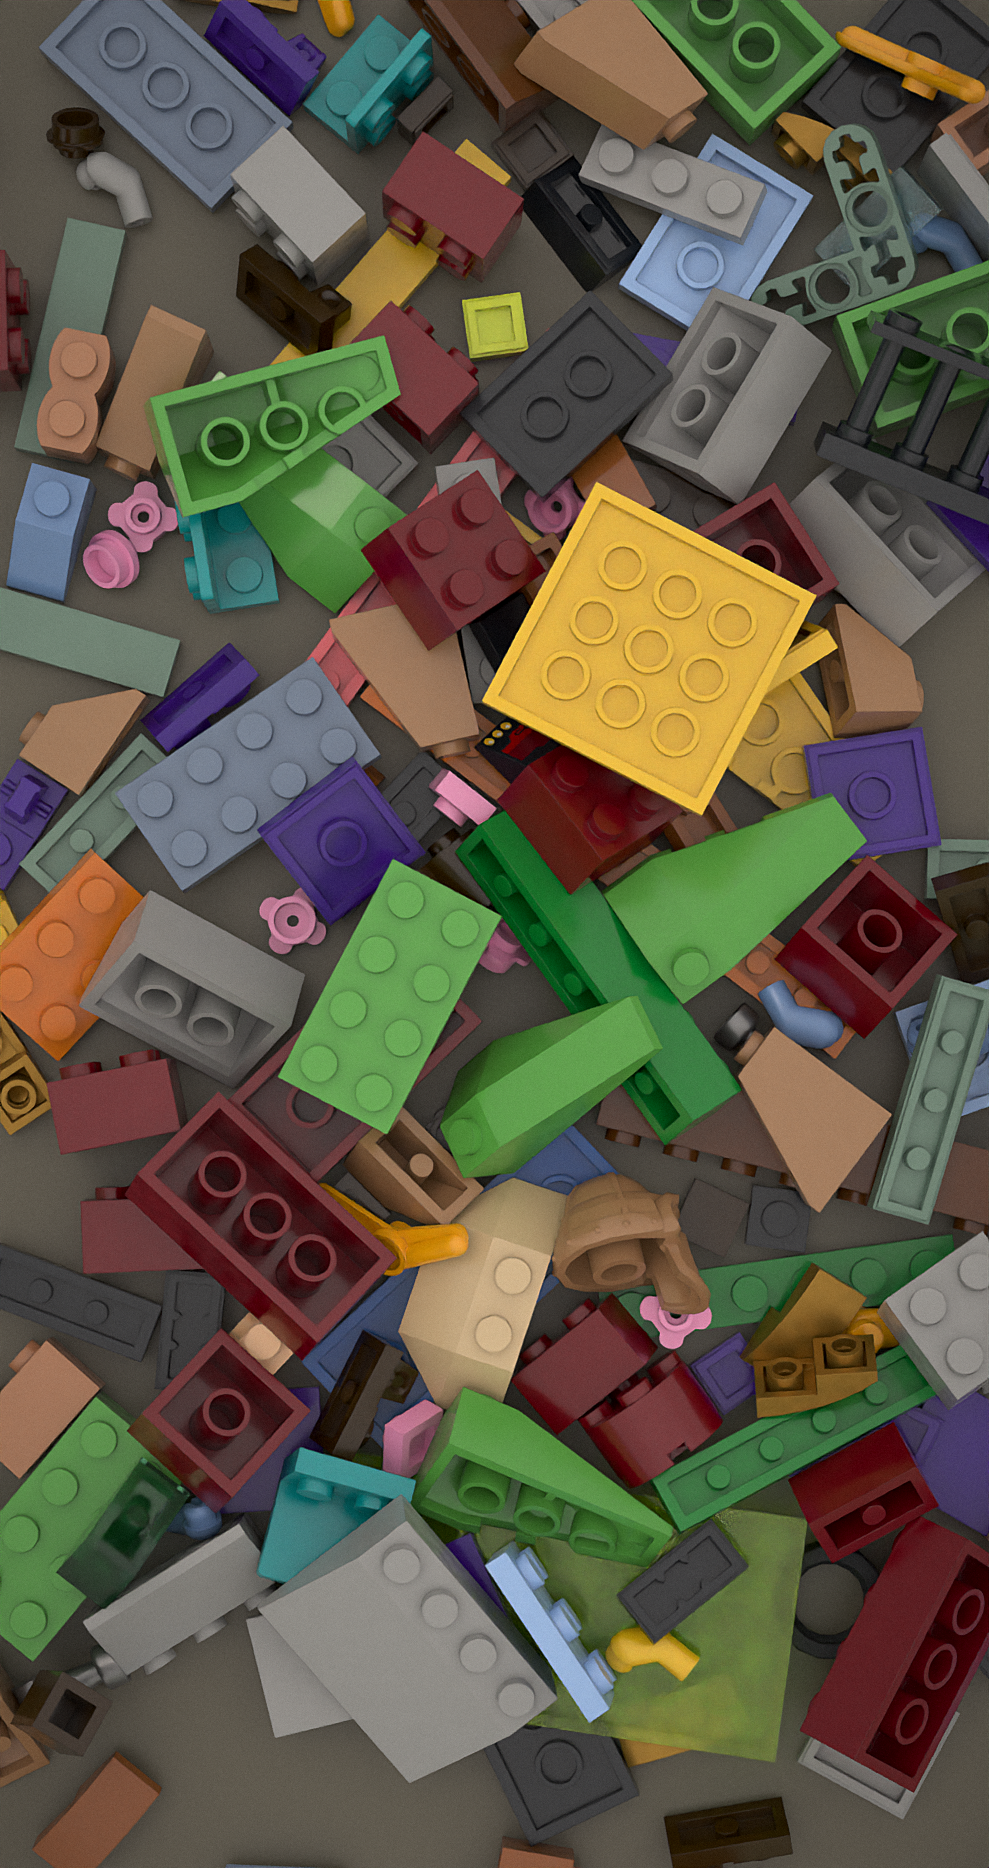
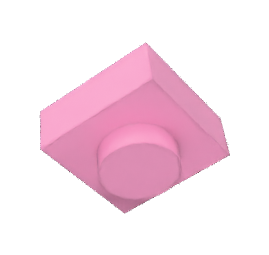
(459, 800)
(408, 1438)

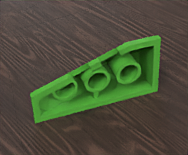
(251, 427)
(318, 524)
(720, 898)
(540, 1083)
(515, 1476)

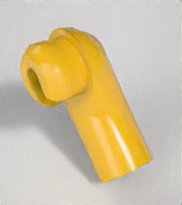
(633, 1648)

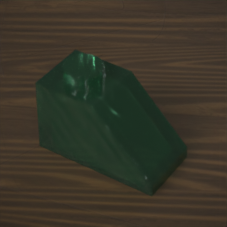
(123, 1534)

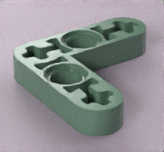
(860, 262)

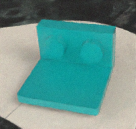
(371, 84)
(230, 560)
(318, 1506)

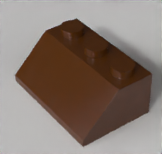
(482, 45)

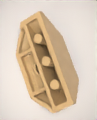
(476, 1308)

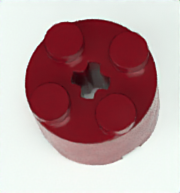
(651, 1420)

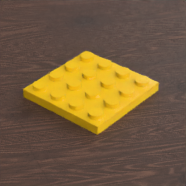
(648, 649)

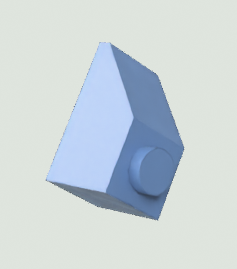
(49, 531)

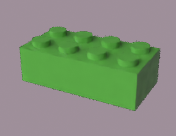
(746, 54)
(950, 309)
(390, 996)
(52, 1514)

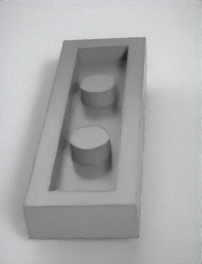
(674, 185)

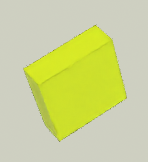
(495, 326)

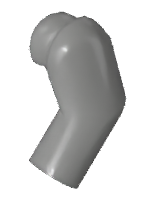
(120, 179)

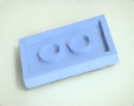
(684, 262)
(553, 1629)

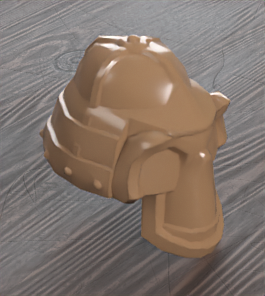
(627, 1238)

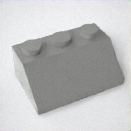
(729, 395)
(884, 550)
(193, 990)
(182, 1598)

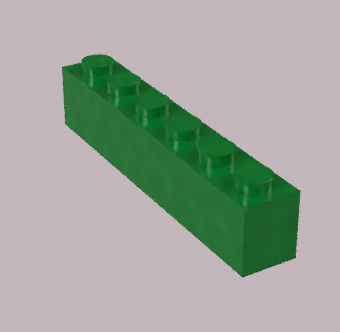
(594, 962)

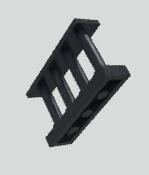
(907, 462)

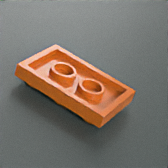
(59, 950)

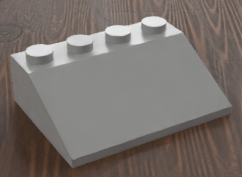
(410, 1644)

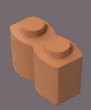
(81, 377)

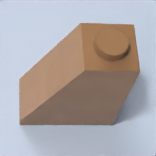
(615, 70)
(164, 359)
(418, 686)
(808, 1113)

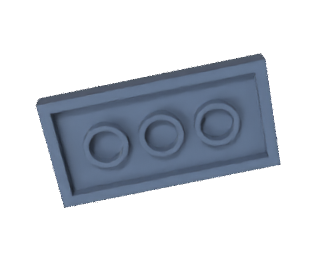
(165, 90)
(235, 776)

